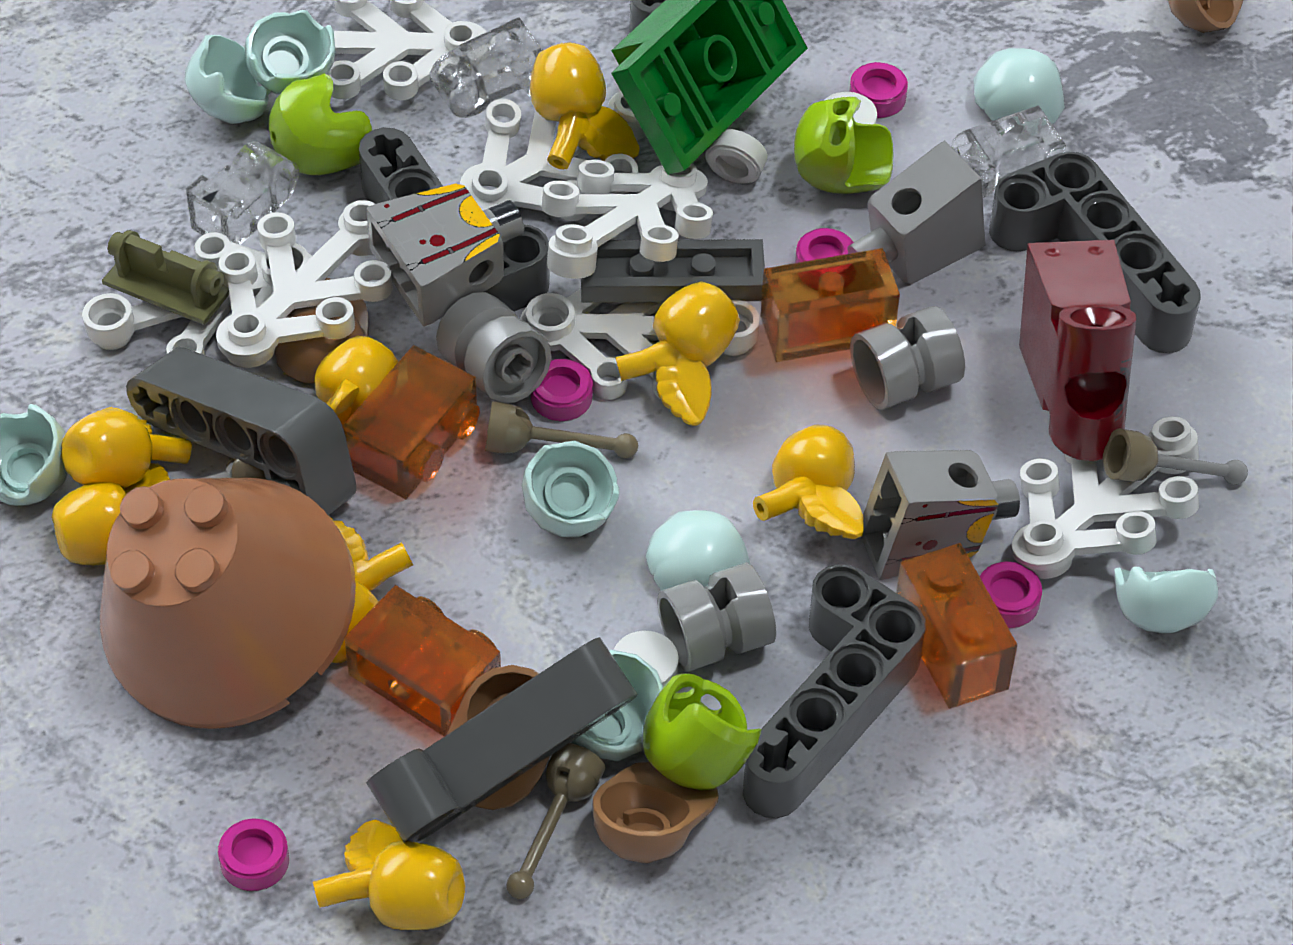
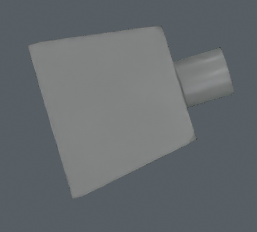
(927, 215)

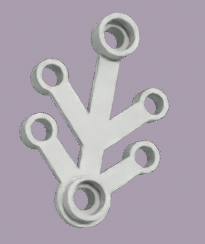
(390, 43)
(512, 178)
(575, 247)
(113, 320)
(628, 327)
(253, 333)
(1051, 544)

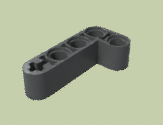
(396, 169)
(1077, 202)
(238, 412)
(824, 700)
(502, 742)

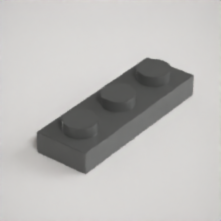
(627, 276)

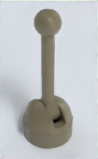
(511, 430)
(572, 777)

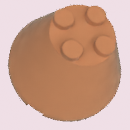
(222, 597)

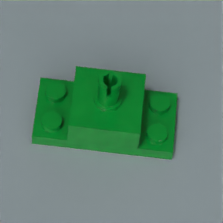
(700, 68)

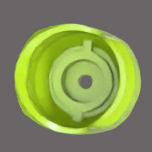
(311, 133)
(840, 153)
(693, 742)

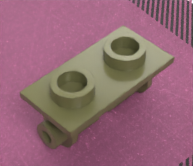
(165, 278)

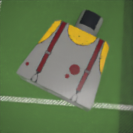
(441, 246)
(932, 503)

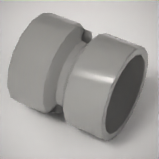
(494, 346)
(916, 354)
(723, 615)

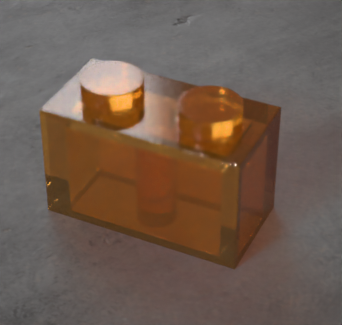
(825, 301)
(411, 422)
(965, 635)
(418, 657)

